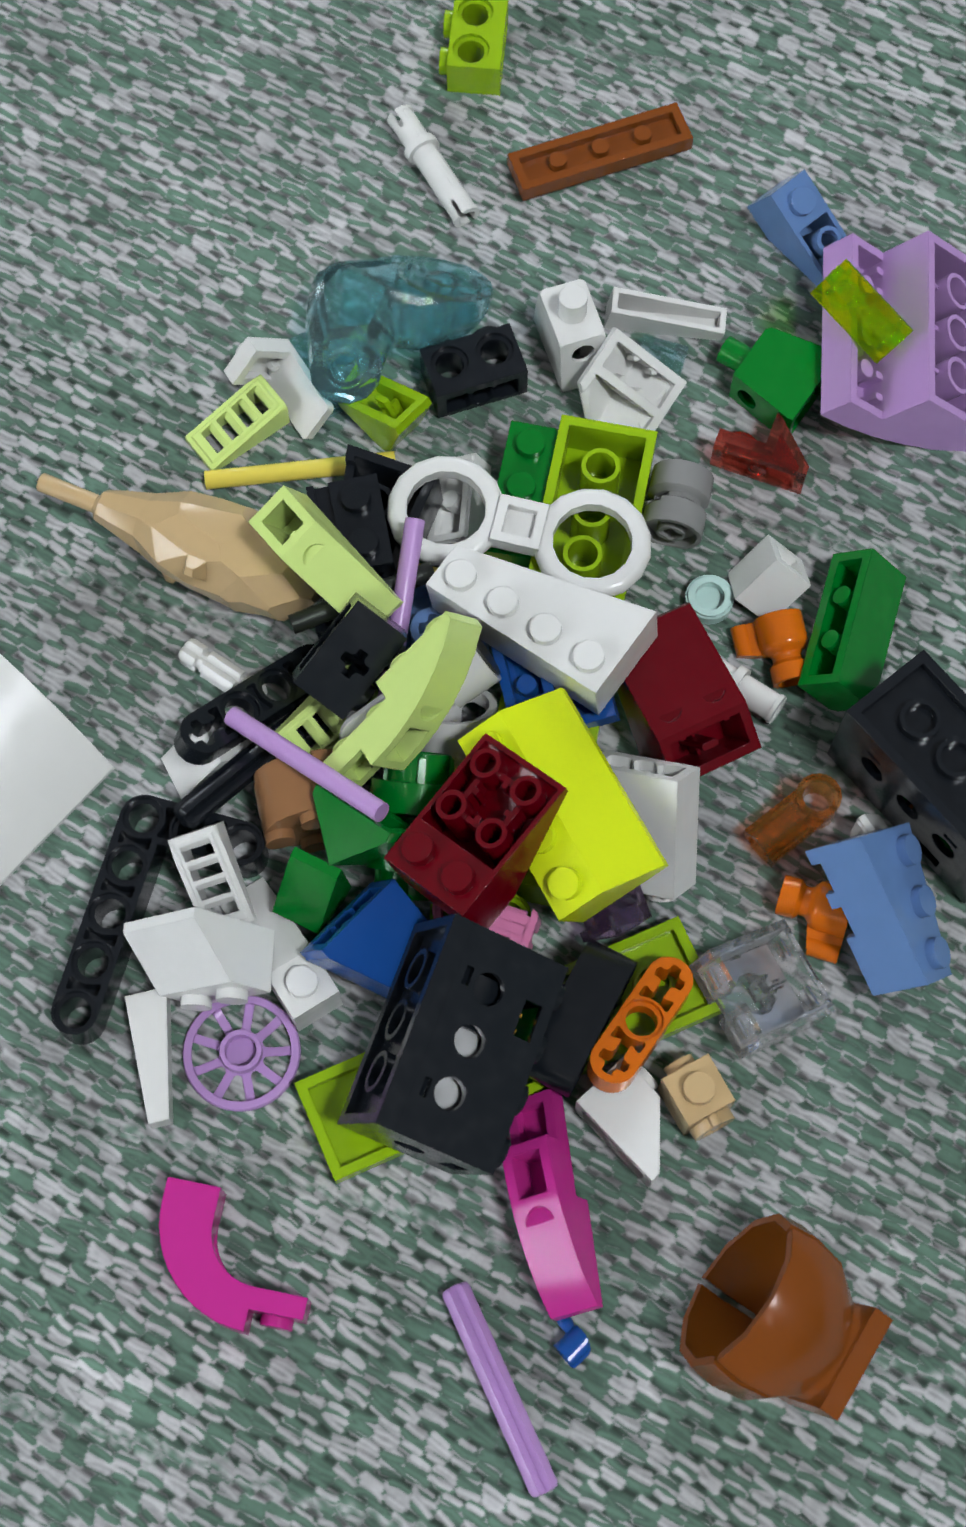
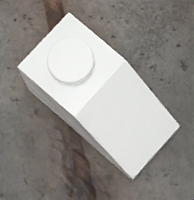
(627, 1122)

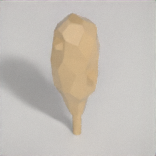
(198, 544)

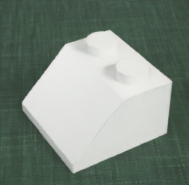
(203, 957)

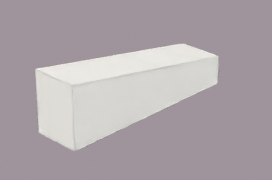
(663, 315)
(151, 1036)

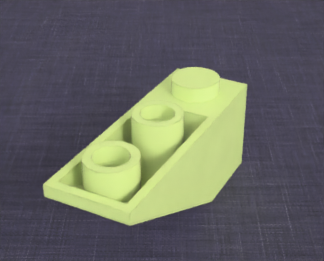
(320, 552)

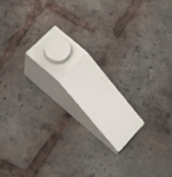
(298, 984)

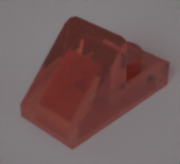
(773, 462)

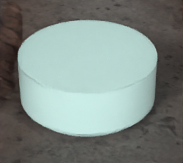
(710, 598)

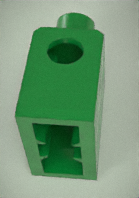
(774, 376)

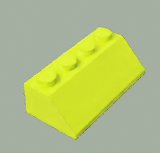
(597, 837)

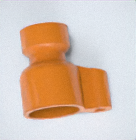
(775, 636)
(824, 925)

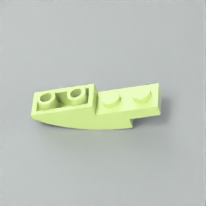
(417, 698)

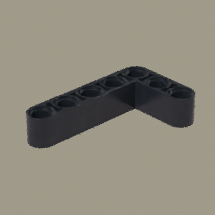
(133, 898)

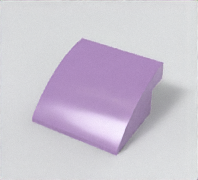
(921, 384)

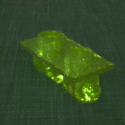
(861, 311)

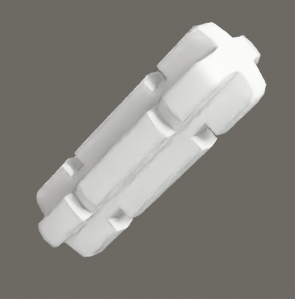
(212, 666)

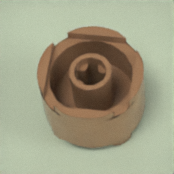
(288, 805)

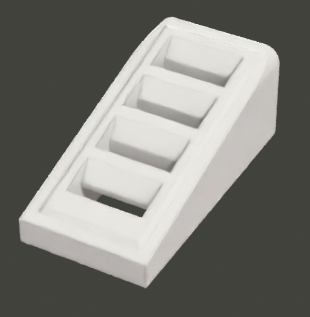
(224, 854)

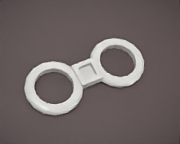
(522, 523)

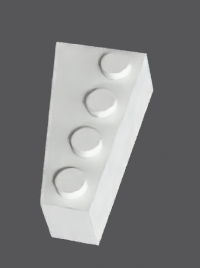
(547, 624)

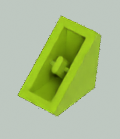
(388, 412)

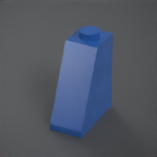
(367, 937)

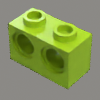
(475, 46)

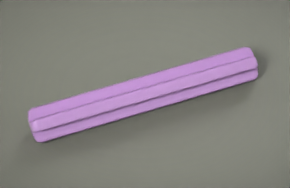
(500, 1389)

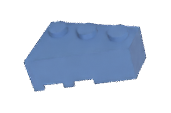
(887, 906)

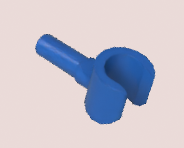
(574, 1345)

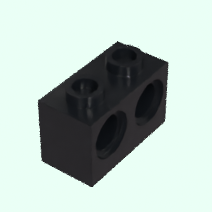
(477, 380)

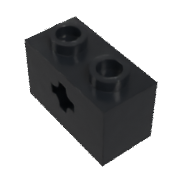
(323, 668)

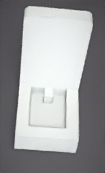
(287, 375)

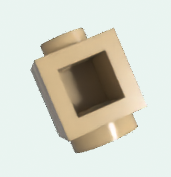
(696, 1096)

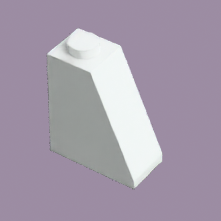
(669, 807)

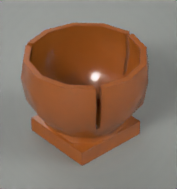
(806, 1331)

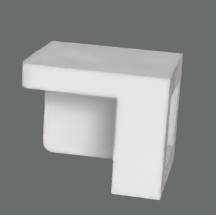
(768, 578)

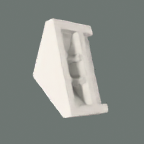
(627, 385)

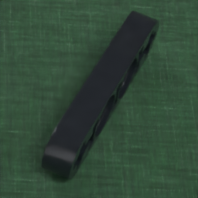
(248, 696)

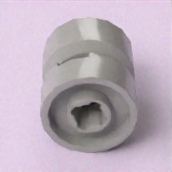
(677, 503)

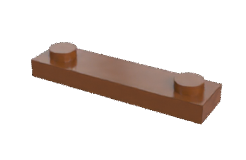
(599, 151)

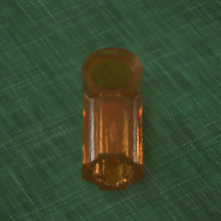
(792, 820)

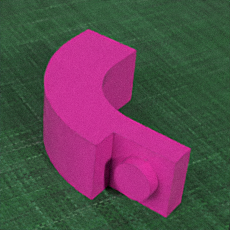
(190, 1249)

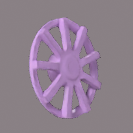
(241, 1055)

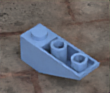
(798, 223)

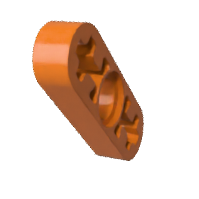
(639, 1001)

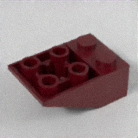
(685, 699)
(479, 833)

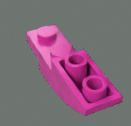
(547, 1212)

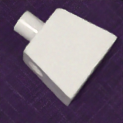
(565, 323)

